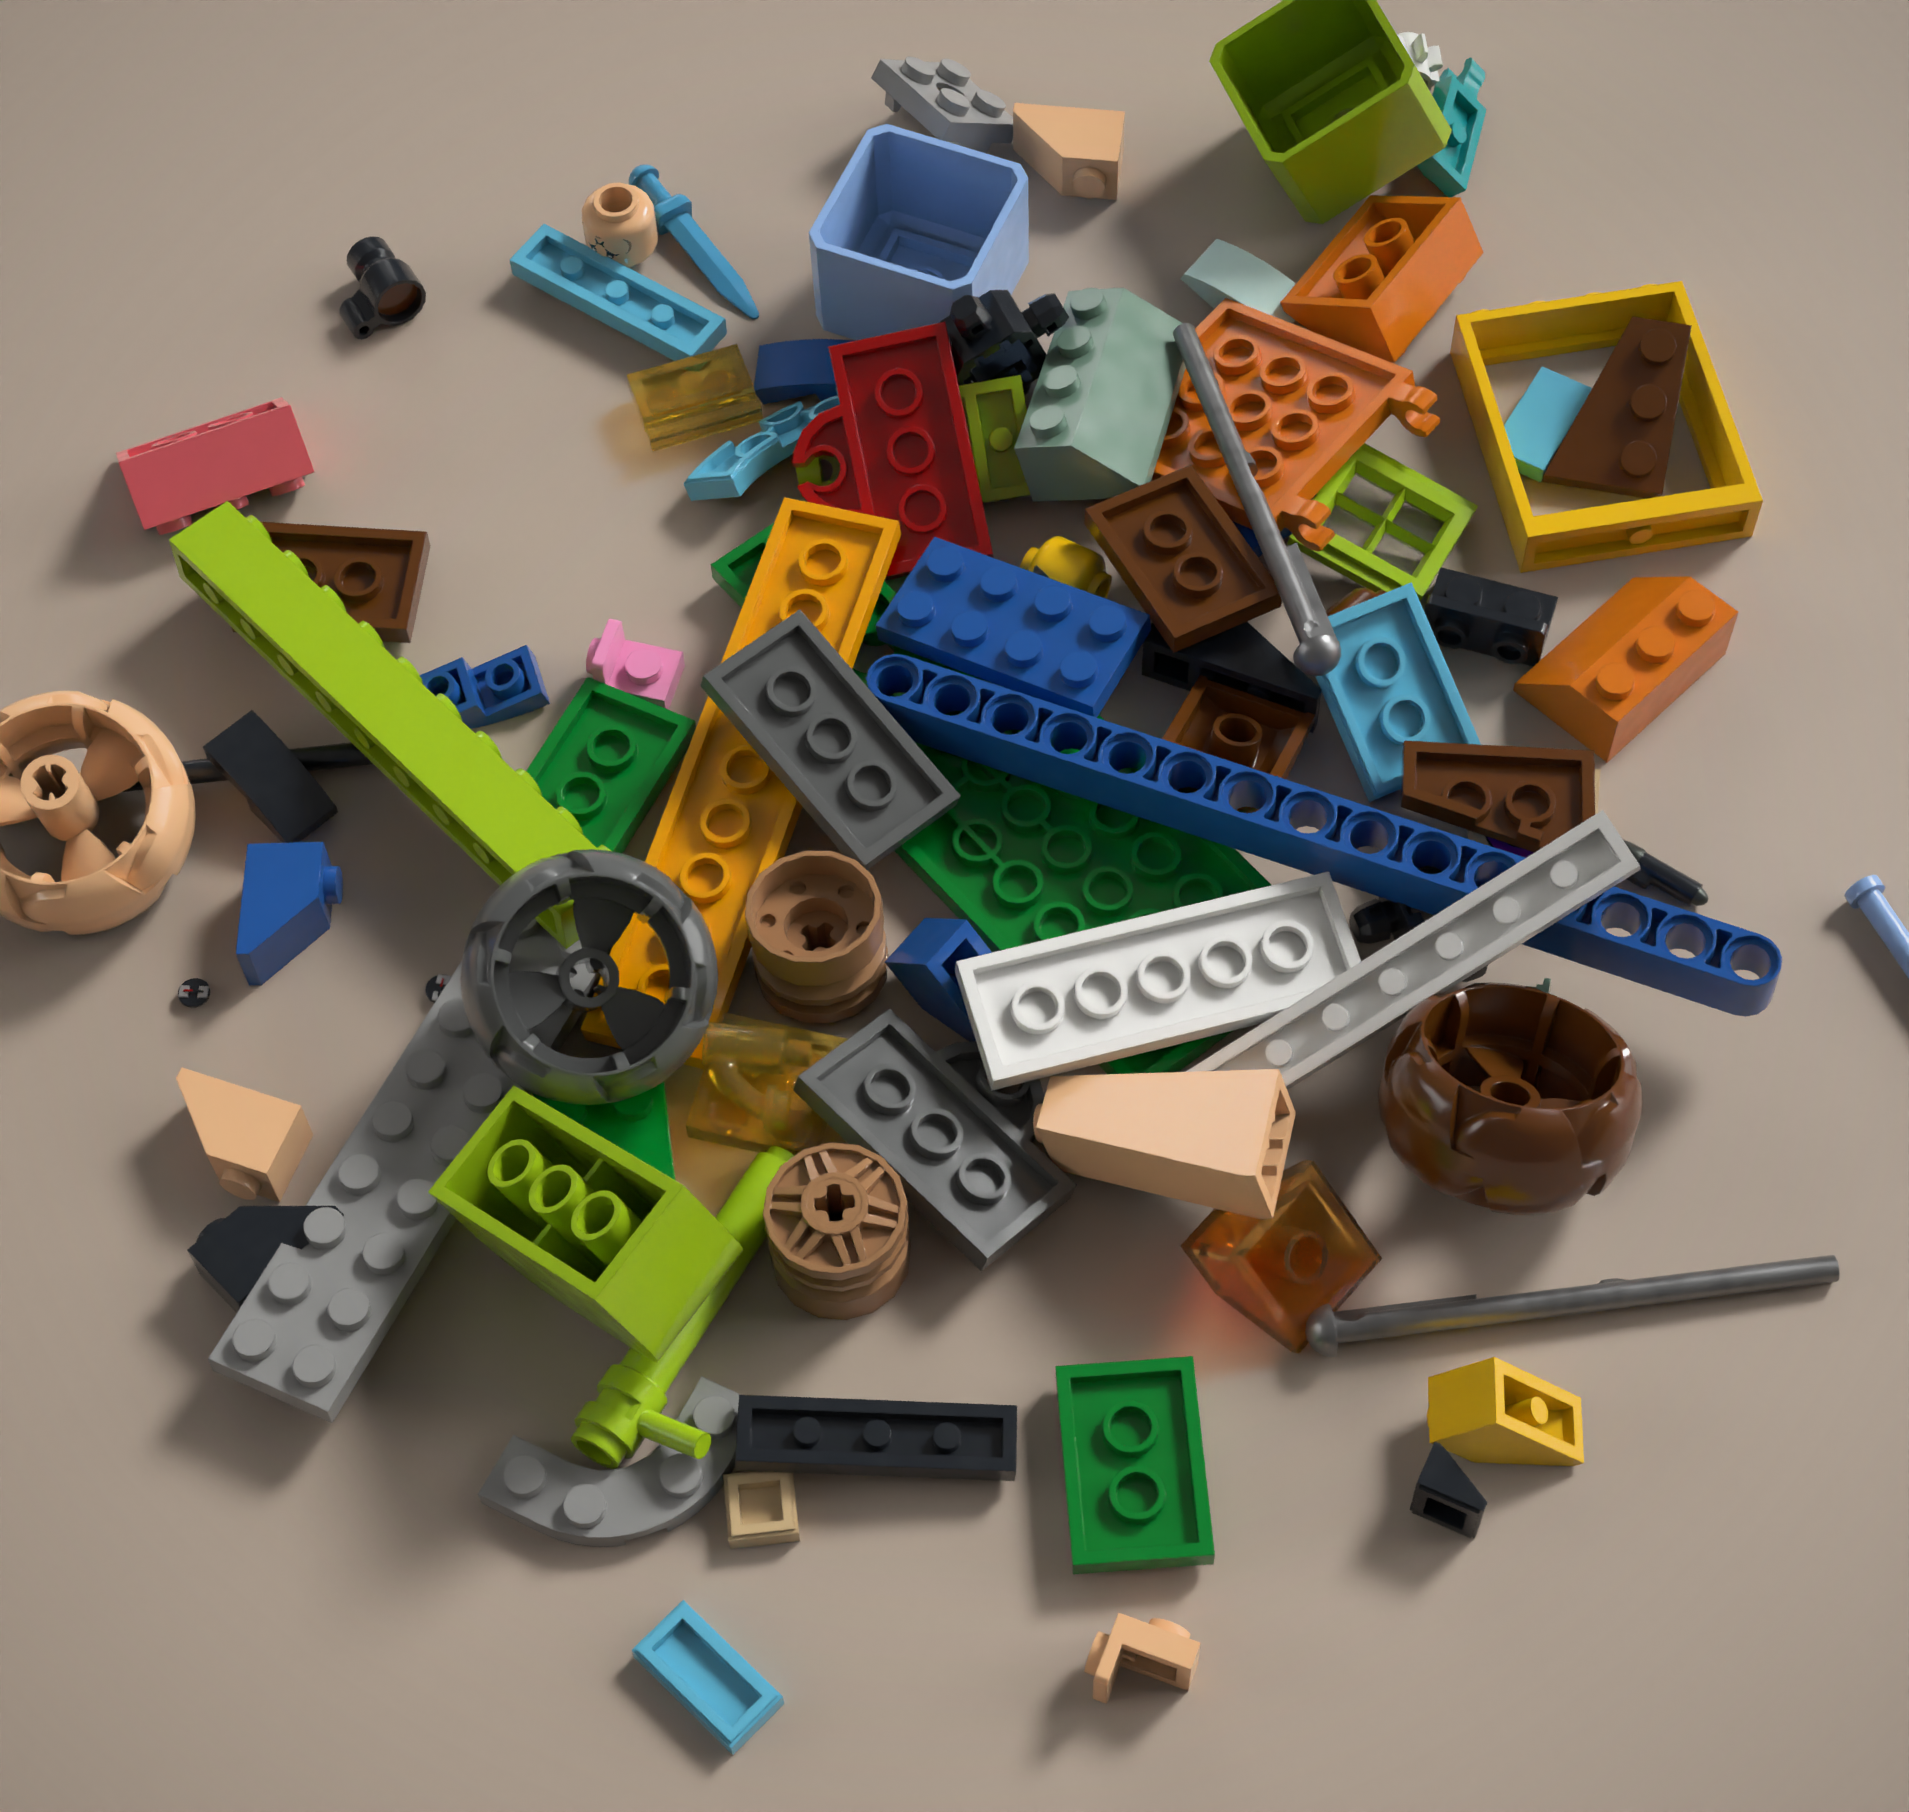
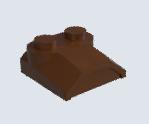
(1240, 729)

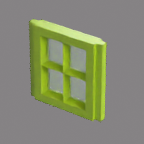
(1388, 523)

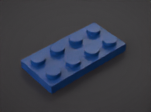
(1013, 627)

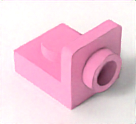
(635, 666)

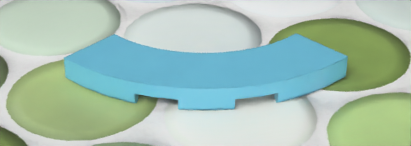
(734, 469)

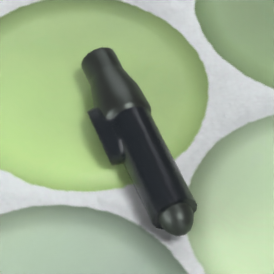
(1665, 878)

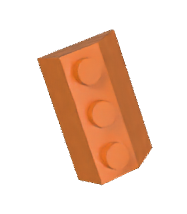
(1386, 273)
(1630, 660)

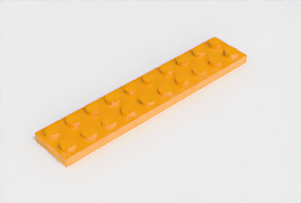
(727, 805)

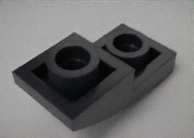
(270, 779)

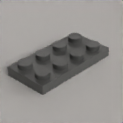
(830, 740)

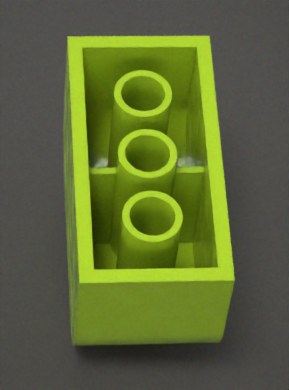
(587, 1222)

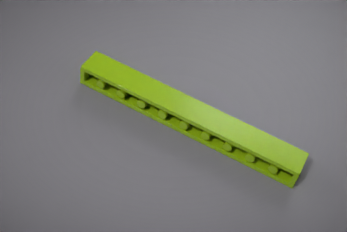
(377, 701)

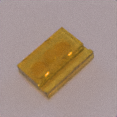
(694, 397)

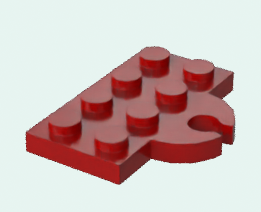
(900, 443)

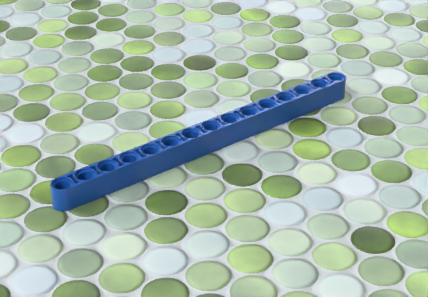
(1341, 825)

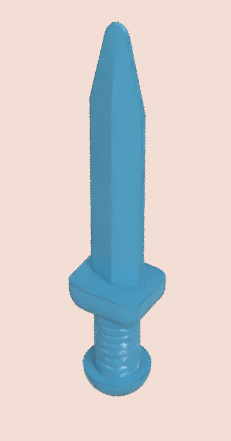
(675, 216)

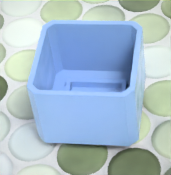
(915, 233)

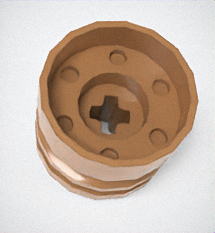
(817, 936)
(844, 1264)

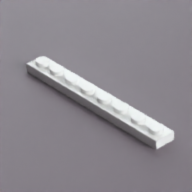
(1434, 955)

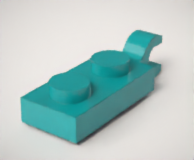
(1465, 115)

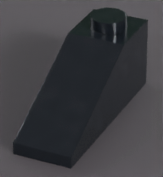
(1235, 659)

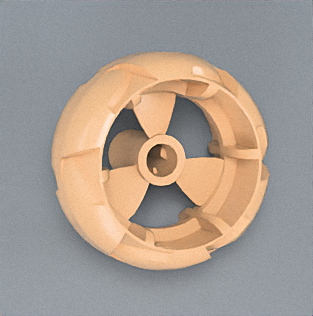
(34, 783)

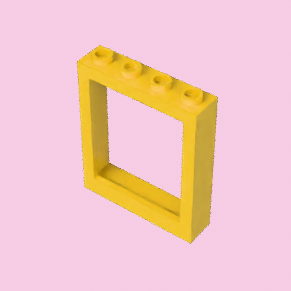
(1623, 528)

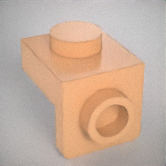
(1152, 1649)

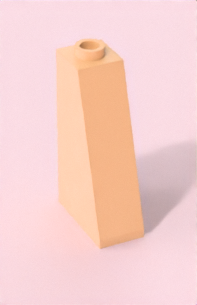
(1174, 1134)

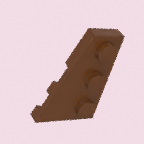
(1629, 416)

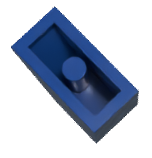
(284, 904)
(927, 968)

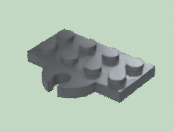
(943, 1131)

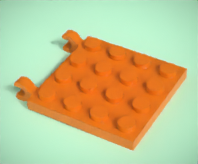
(1297, 408)

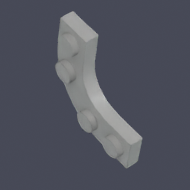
(618, 1503)

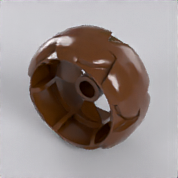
(1550, 1104)

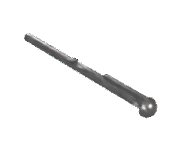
(1319, 646)
(1329, 1328)

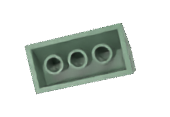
(1101, 398)

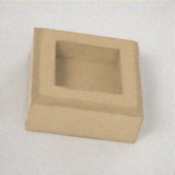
(760, 1508)

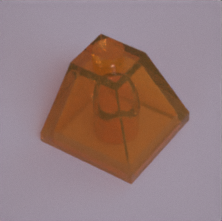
(1285, 1264)

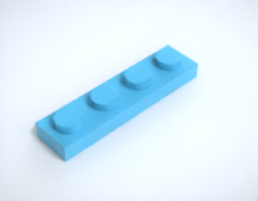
(617, 295)

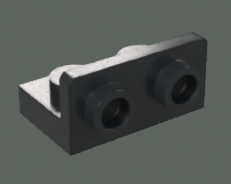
(1490, 617)

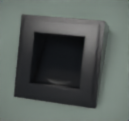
(1448, 1495)

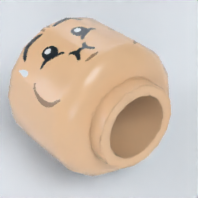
(620, 223)

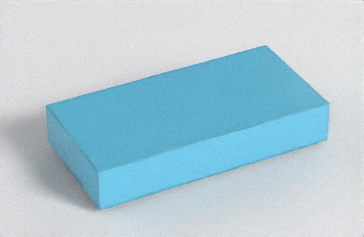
(1543, 420)
(708, 1677)

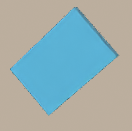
(1391, 688)

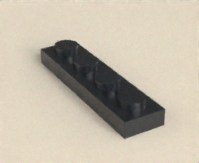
(876, 1438)

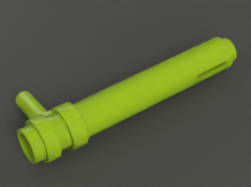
(635, 1390)

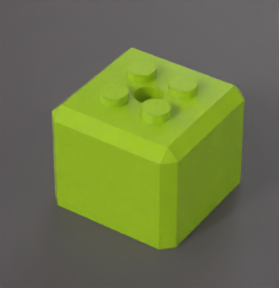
(1329, 101)

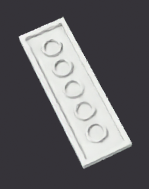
(1153, 979)

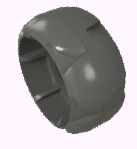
(605, 895)

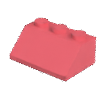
(215, 465)

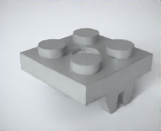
(954, 114)

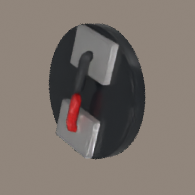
(435, 986)
(194, 993)

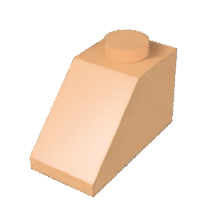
(1072, 147)
(246, 1134)

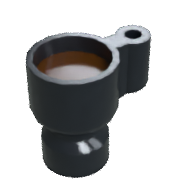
(387, 289)

